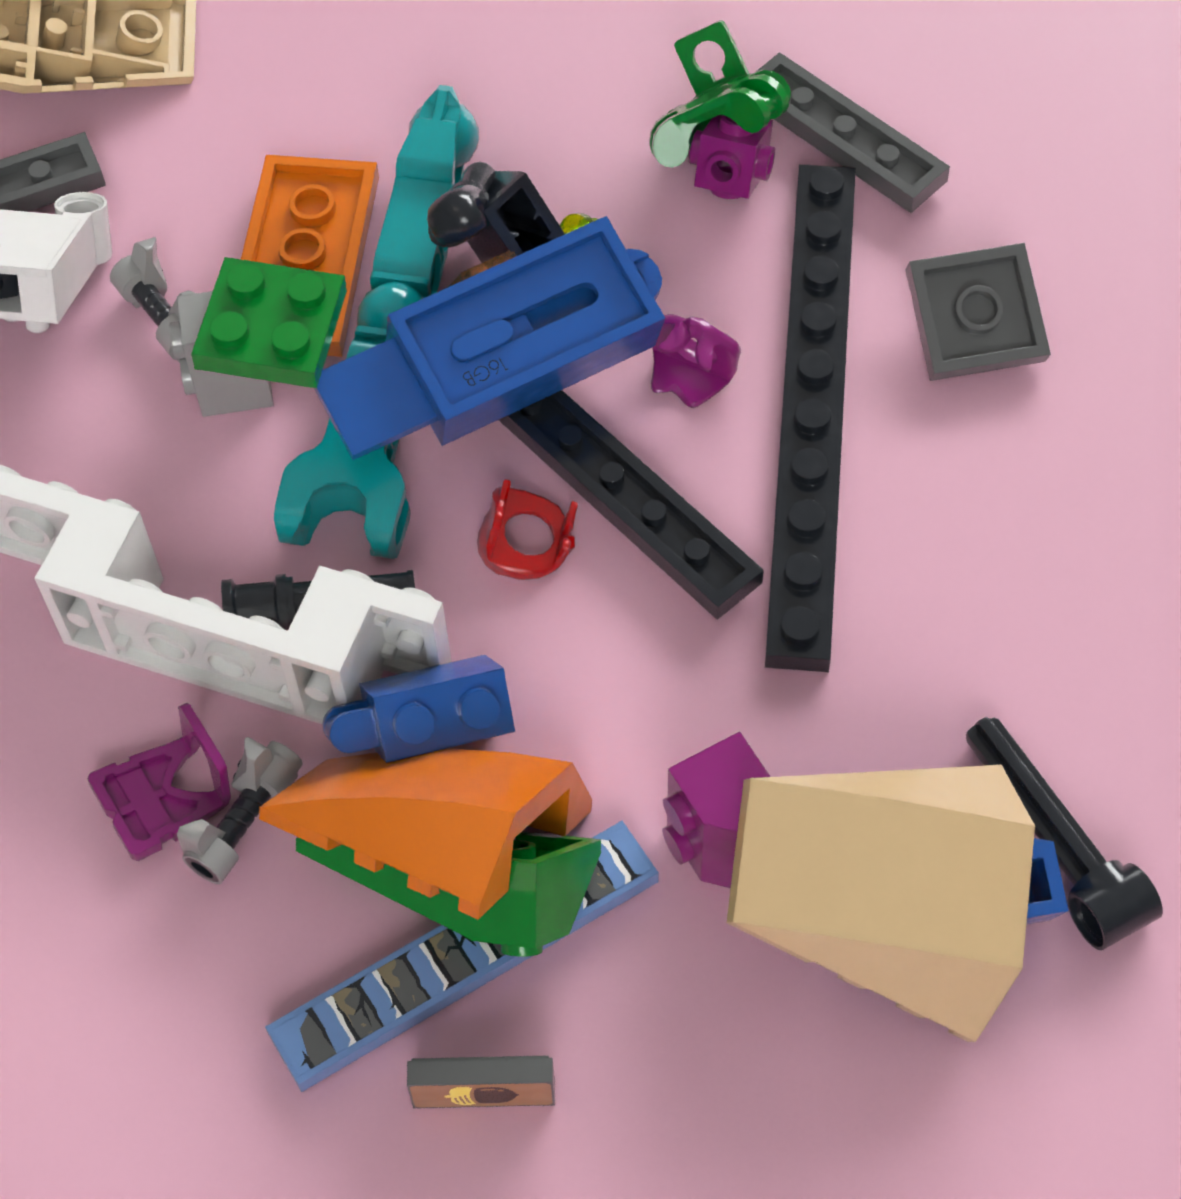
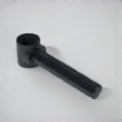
(1106, 896)

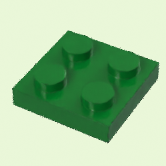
(269, 322)

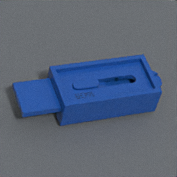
(498, 341)

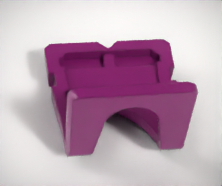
(141, 792)

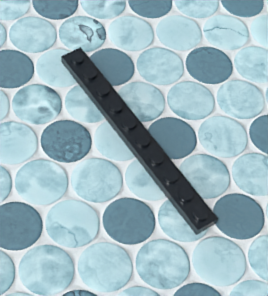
(811, 423)

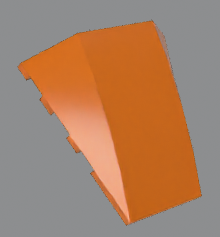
(434, 815)

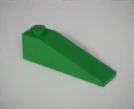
(542, 899)

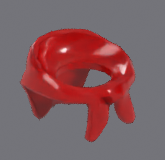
(501, 556)

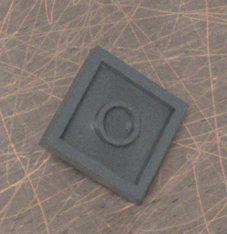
(977, 311)

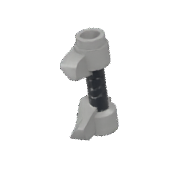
(143, 284)
(259, 777)

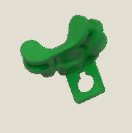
(740, 95)

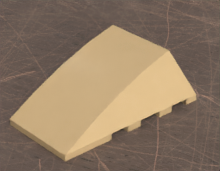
(892, 883)

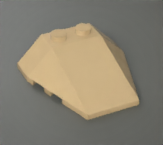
(95, 44)

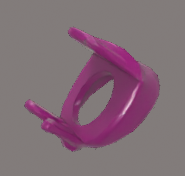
(690, 367)

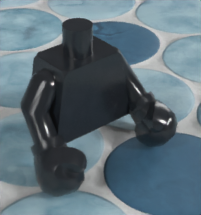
(492, 213)

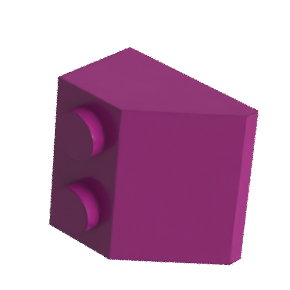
(706, 806)

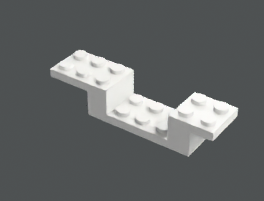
(108, 601)

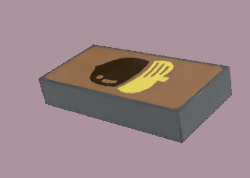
(481, 1081)

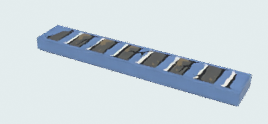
(432, 975)

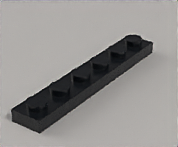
(637, 502)

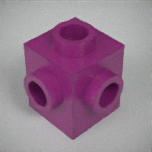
(730, 158)

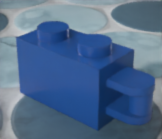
(424, 710)

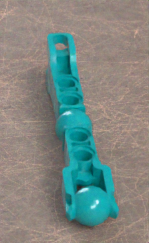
(404, 271)

